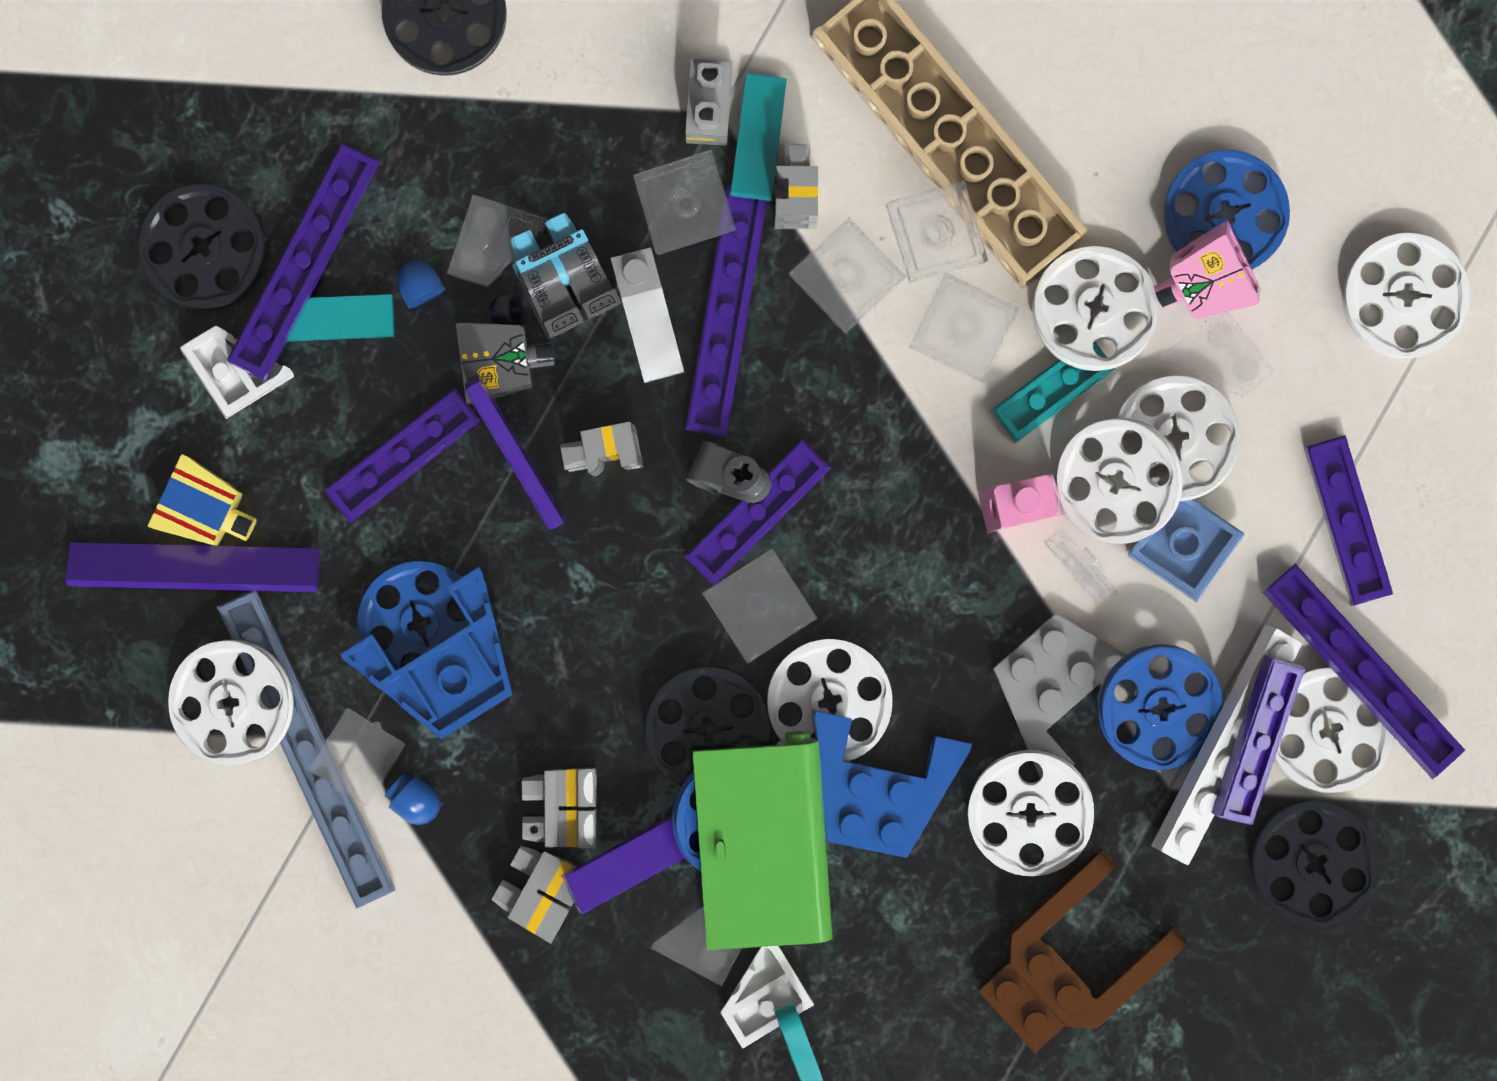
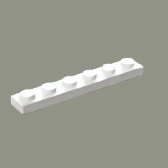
(1195, 801)

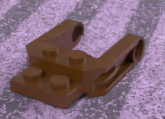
(1041, 992)

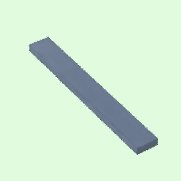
(333, 811)

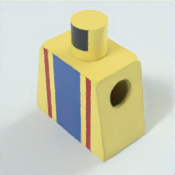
(200, 506)

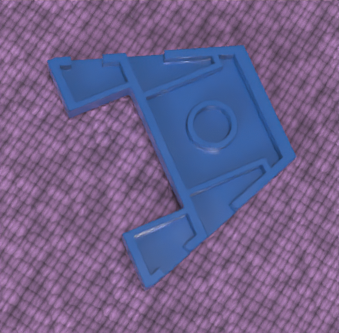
(453, 678)
(877, 805)

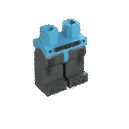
(562, 264)

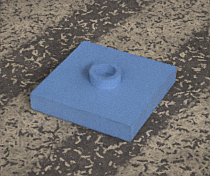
(1188, 548)

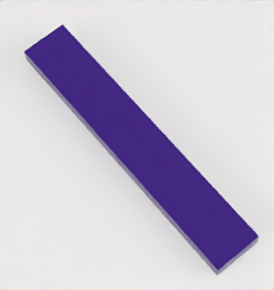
(303, 262)
(726, 319)
(193, 567)
(1364, 671)

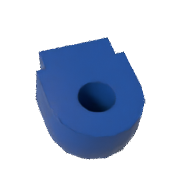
(418, 283)
(413, 799)

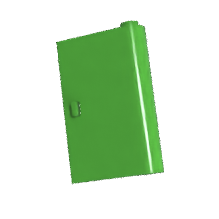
(774, 866)

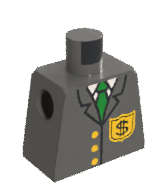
(501, 356)

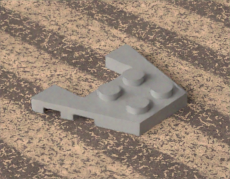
(1051, 676)

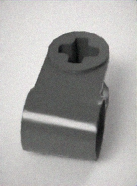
(723, 472)

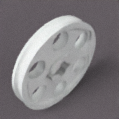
(1420, 281)
(1113, 301)
(1194, 424)
(1136, 472)
(844, 683)
(216, 716)
(1318, 748)
(1021, 832)

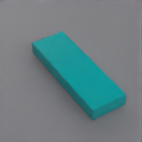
(758, 137)
(345, 318)
(1045, 396)

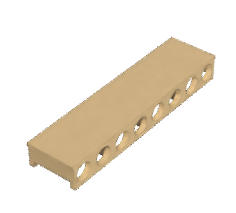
(950, 134)

